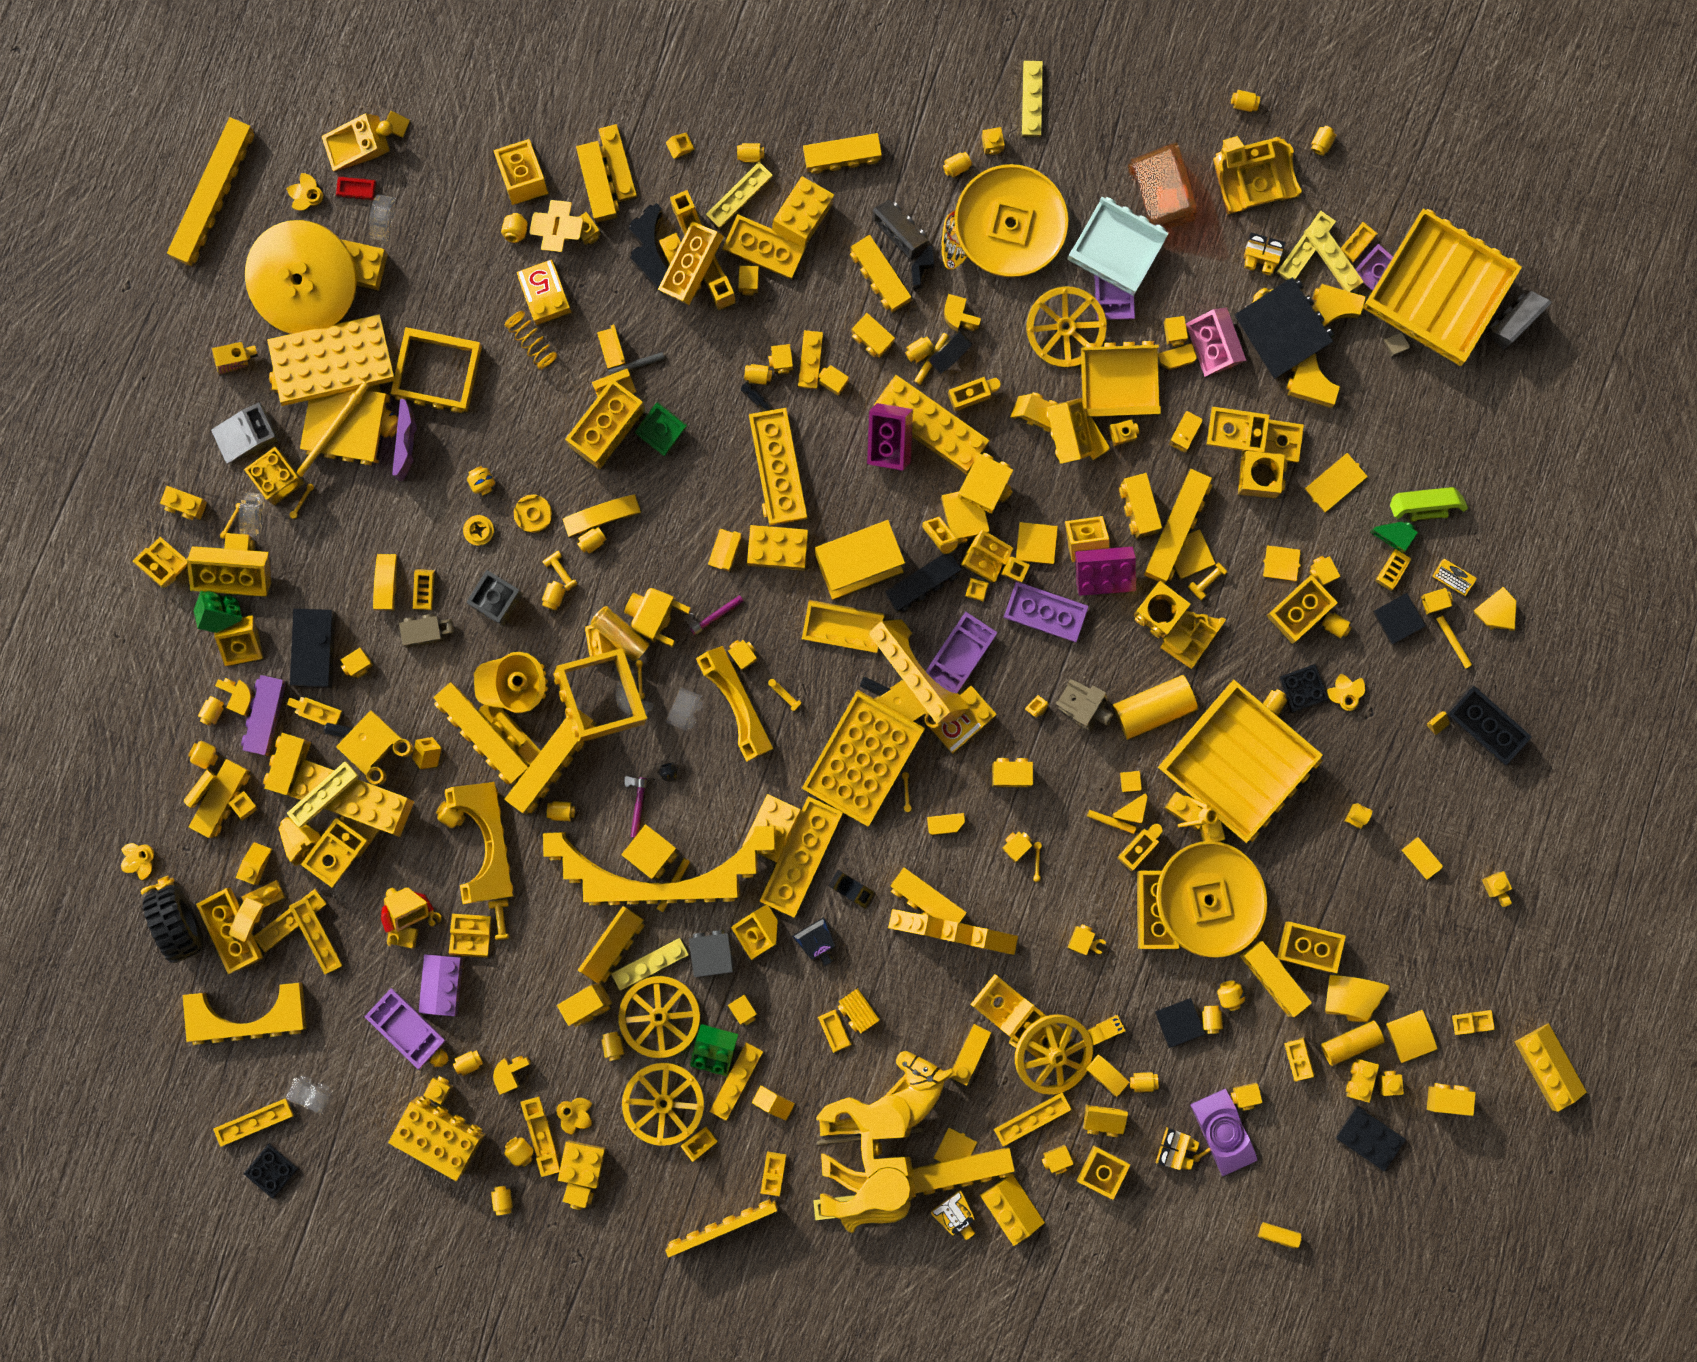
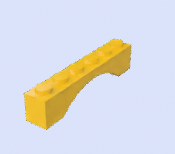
(752, 737)

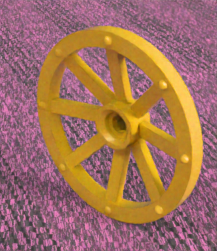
(1040, 303)
(695, 1013)
(1052, 1052)
(639, 1076)

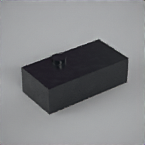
(312, 648)
(1488, 725)

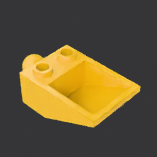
(357, 141)

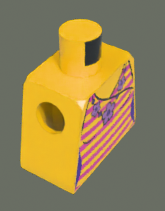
(225, 358)

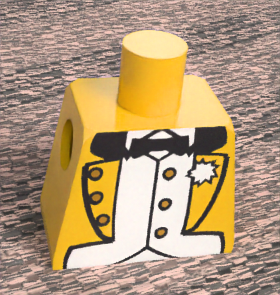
(955, 1215)

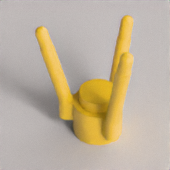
(1206, 815)

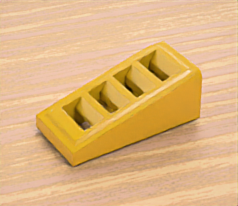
(421, 572)
(1386, 583)

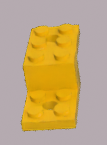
(1254, 433)
(342, 841)
(1013, 1013)

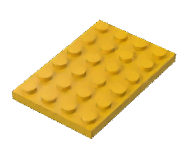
(330, 360)
(863, 758)

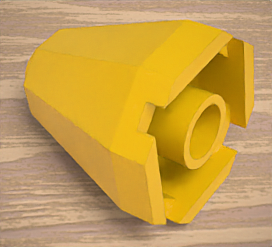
(297, 841)

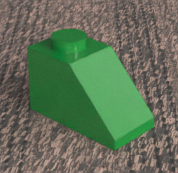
(1396, 535)

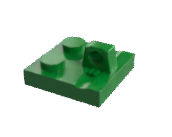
(661, 428)

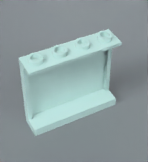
(1118, 245)

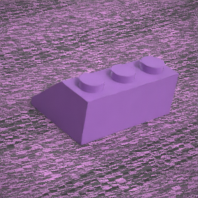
(440, 985)

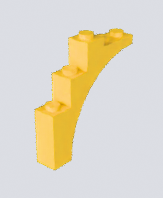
(953, 931)

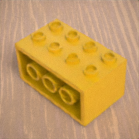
(437, 1137)

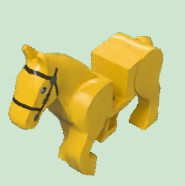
(887, 1184)

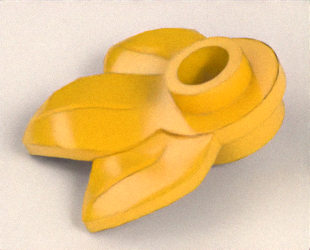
(302, 193)
(1347, 689)
(135, 861)
(162, 882)
(576, 1117)

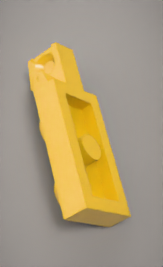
(315, 711)

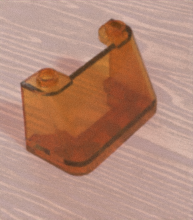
(1164, 186)

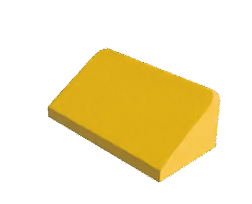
(1099, 443)
(1422, 858)

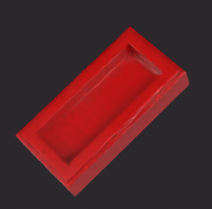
(355, 188)

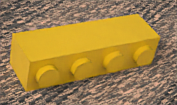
(842, 153)
(596, 181)
(880, 274)
(216, 802)
(925, 897)

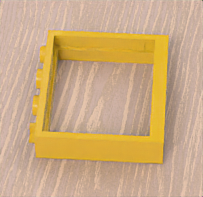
(443, 340)
(639, 715)

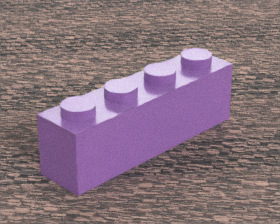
(264, 715)

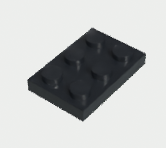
(1370, 1138)

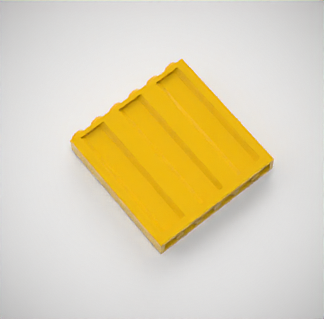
(1442, 287)
(1241, 761)

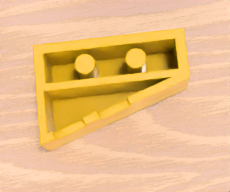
(1033, 409)

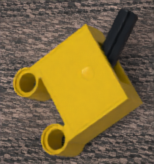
(899, 699)
(368, 743)

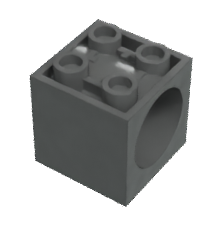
(494, 598)
(711, 953)

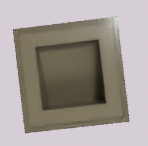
(1396, 344)

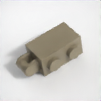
(424, 630)

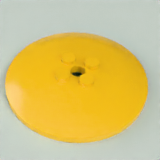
(1014, 194)
(325, 270)
(1236, 896)

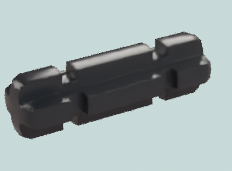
(756, 397)

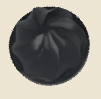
(668, 772)

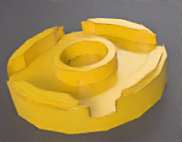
(533, 513)

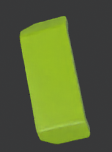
(1426, 500)

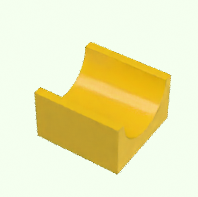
(859, 559)

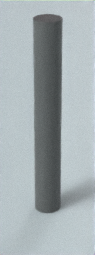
(638, 363)

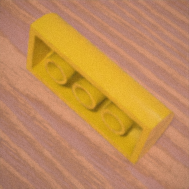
(691, 262)
(1155, 707)
(218, 915)

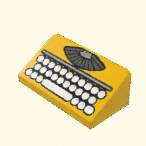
(1454, 577)

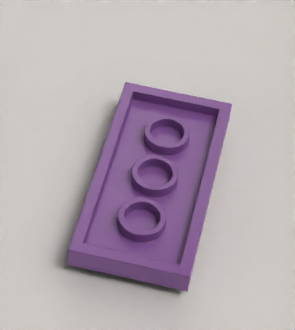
(1045, 612)

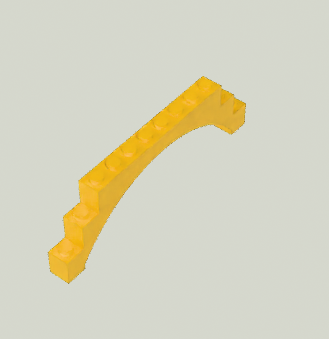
(604, 886)

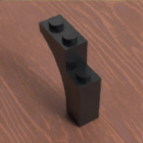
(646, 256)

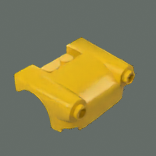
(1262, 179)

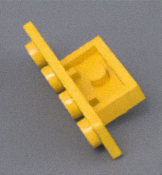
(511, 733)

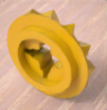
(470, 527)

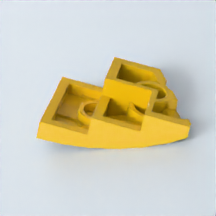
(1201, 630)
(1354, 997)

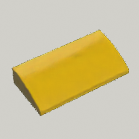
(840, 625)

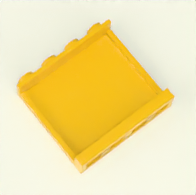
(1120, 379)
(358, 433)

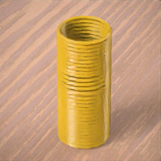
(619, 633)
(1352, 1043)

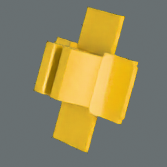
(556, 230)

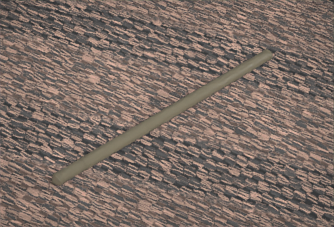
(855, 1138)

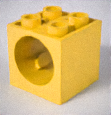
(274, 476)
(1249, 487)
(1178, 607)
(650, 852)

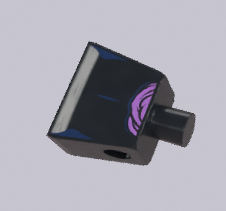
(816, 941)

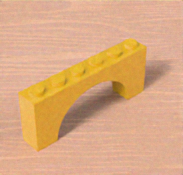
(715, 278)
(1308, 380)
(892, 640)
(482, 805)
(205, 1024)

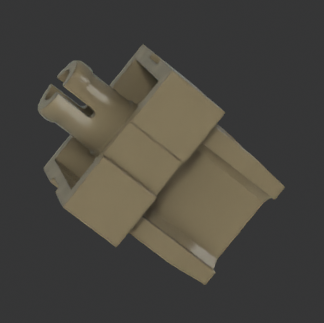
(1087, 707)

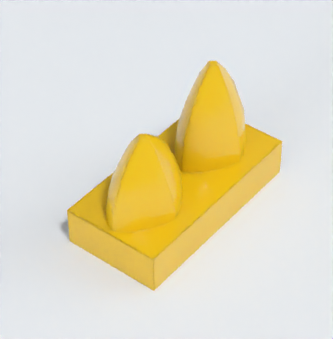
(267, 894)

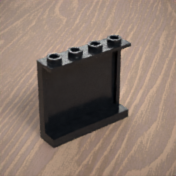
(1284, 327)

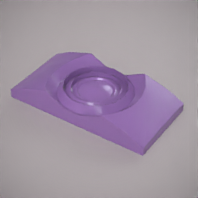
(1114, 301)
(404, 441)
(960, 653)
(405, 1028)
(1224, 1132)

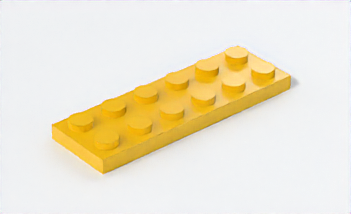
(777, 466)
(801, 857)
(714, 1230)

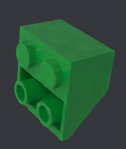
(216, 612)
(713, 1050)

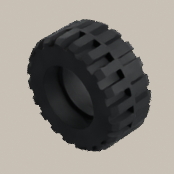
(172, 924)

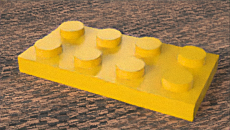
(763, 247)

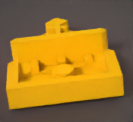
(1498, 611)

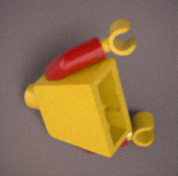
(405, 909)

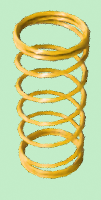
(517, 318)

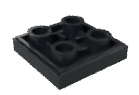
(1399, 618)
(1303, 688)
(1179, 1022)
(271, 1171)

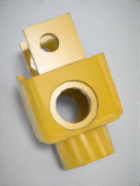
(653, 614)

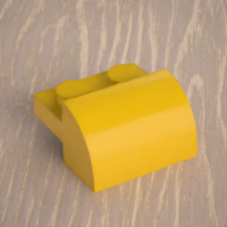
(161, 562)

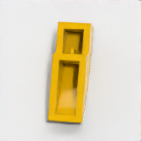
(385, 582)

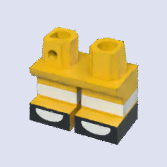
(1269, 258)
(1174, 1158)

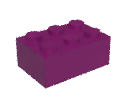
(890, 436)
(1105, 571)

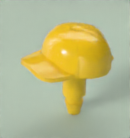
(511, 682)

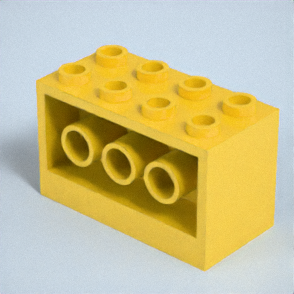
(605, 424)

